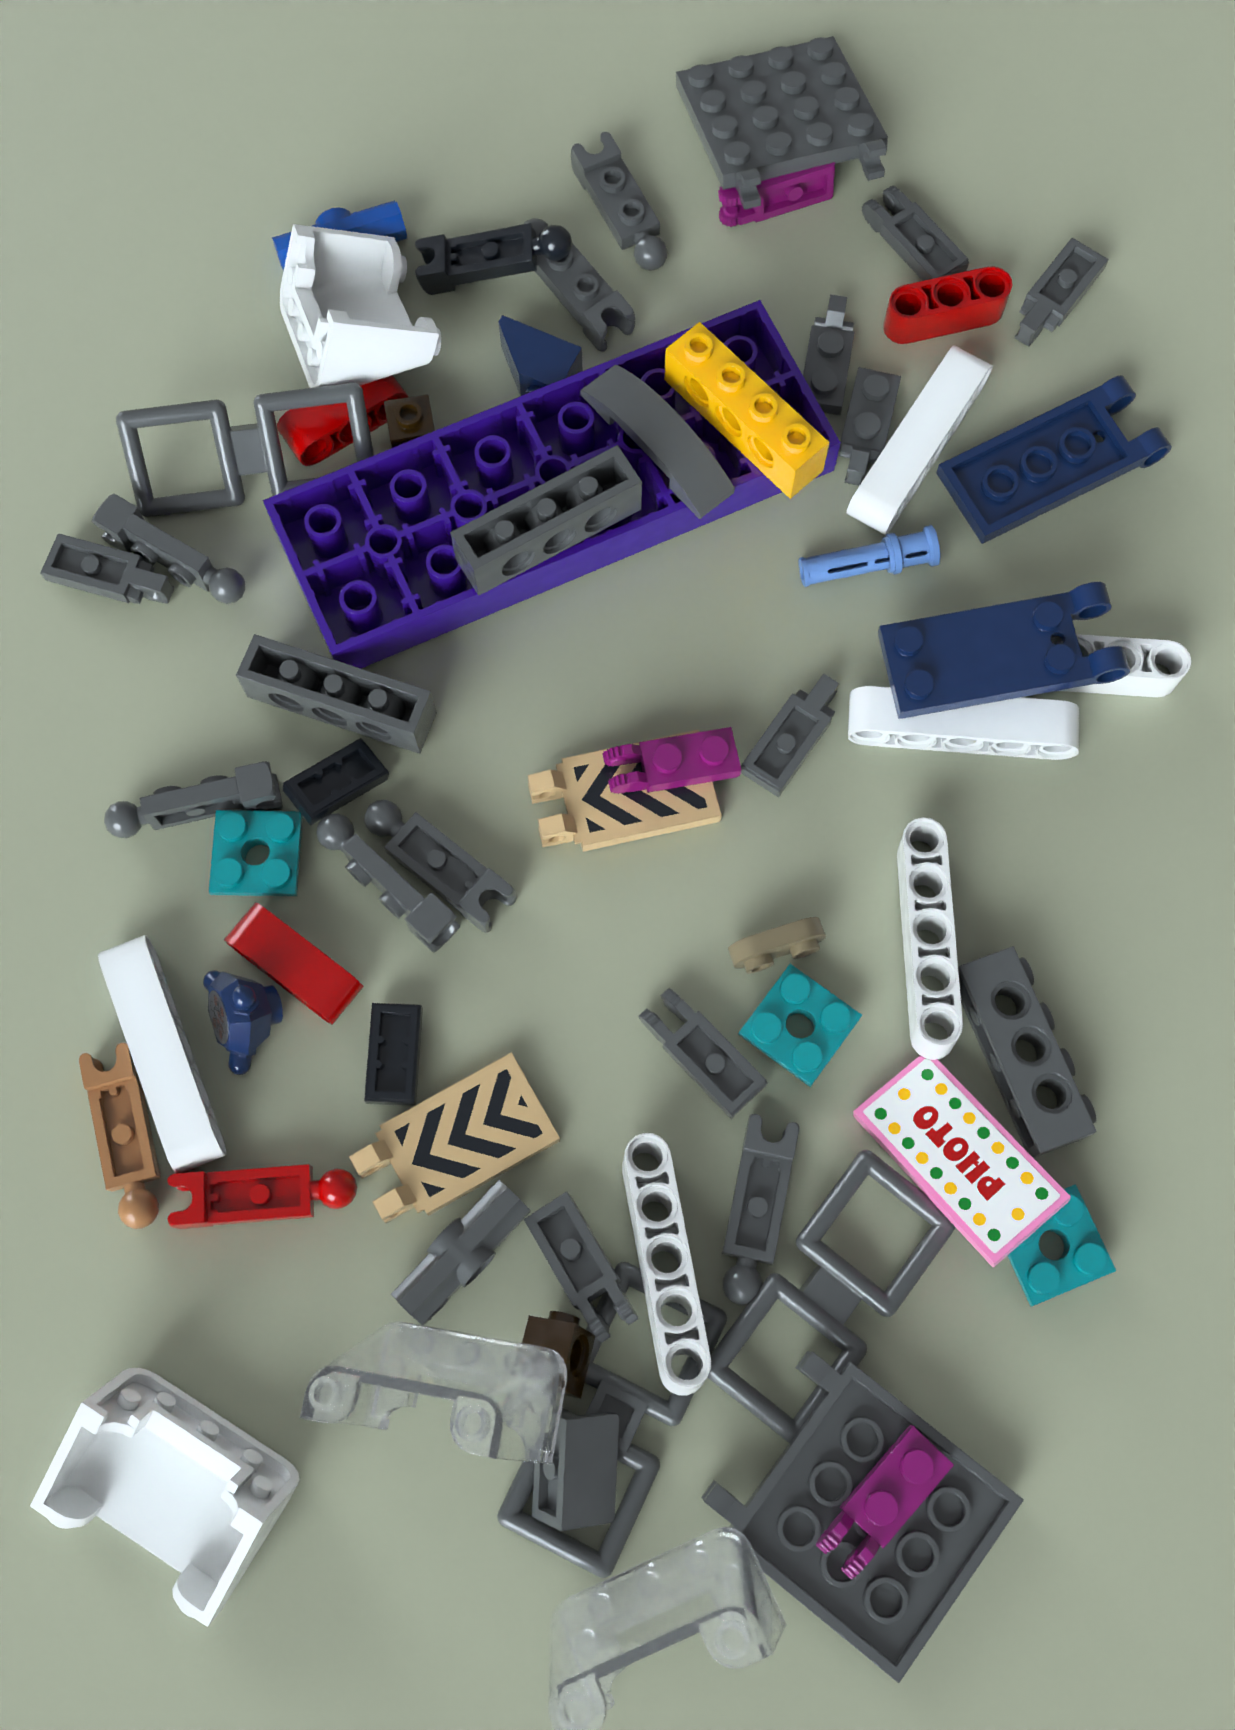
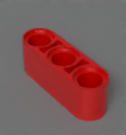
(972, 297)
(326, 429)
(293, 963)

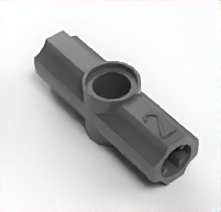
(460, 1253)

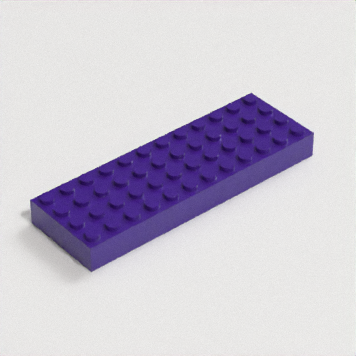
(377, 533)

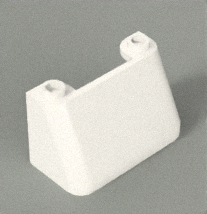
(347, 309)
(170, 1482)

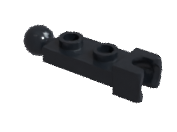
(487, 255)

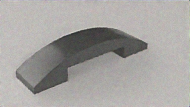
(663, 436)

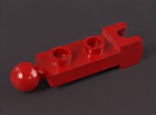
(258, 1195)

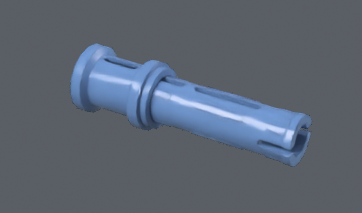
(890, 554)

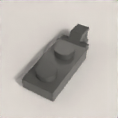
(1059, 289)
(829, 356)
(867, 420)
(104, 571)
(791, 737)

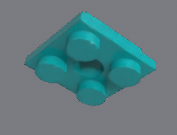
(239, 832)
(801, 995)
(1082, 1258)

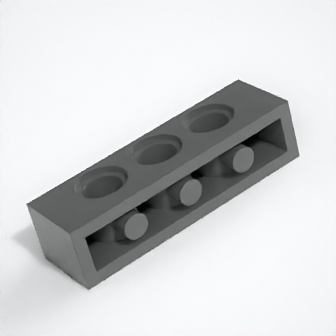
(547, 520)
(337, 693)
(1017, 1079)

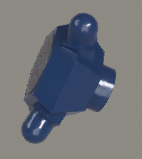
(241, 1015)

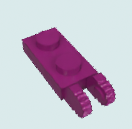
(779, 195)
(675, 761)
(887, 1497)

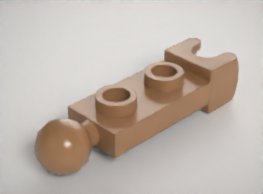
(123, 1134)

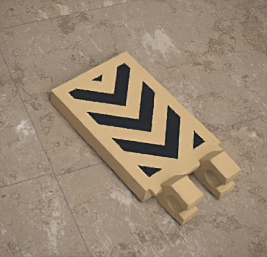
(607, 819)
(458, 1140)

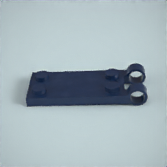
(1048, 461)
(997, 653)

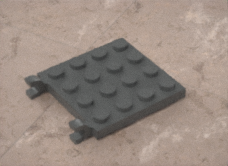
(781, 115)
(921, 1571)

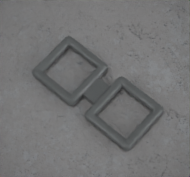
(239, 448)
(830, 1290)
(629, 1403)

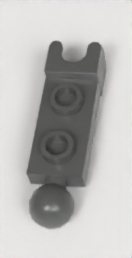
(620, 201)
(584, 293)
(131, 533)
(250, 790)
(439, 862)
(426, 917)
(757, 1208)

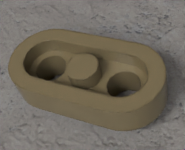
(795, 938)

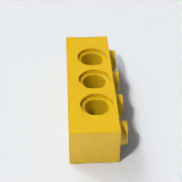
(745, 410)

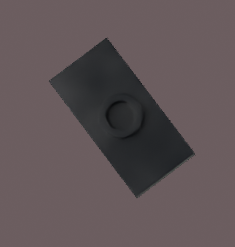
(335, 781)
(393, 1054)

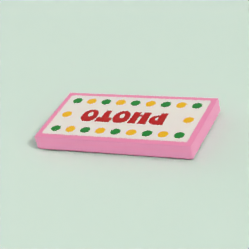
(961, 1158)

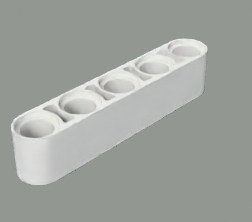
(919, 440)
(1142, 660)
(997, 728)
(923, 958)
(162, 1055)
(662, 1287)

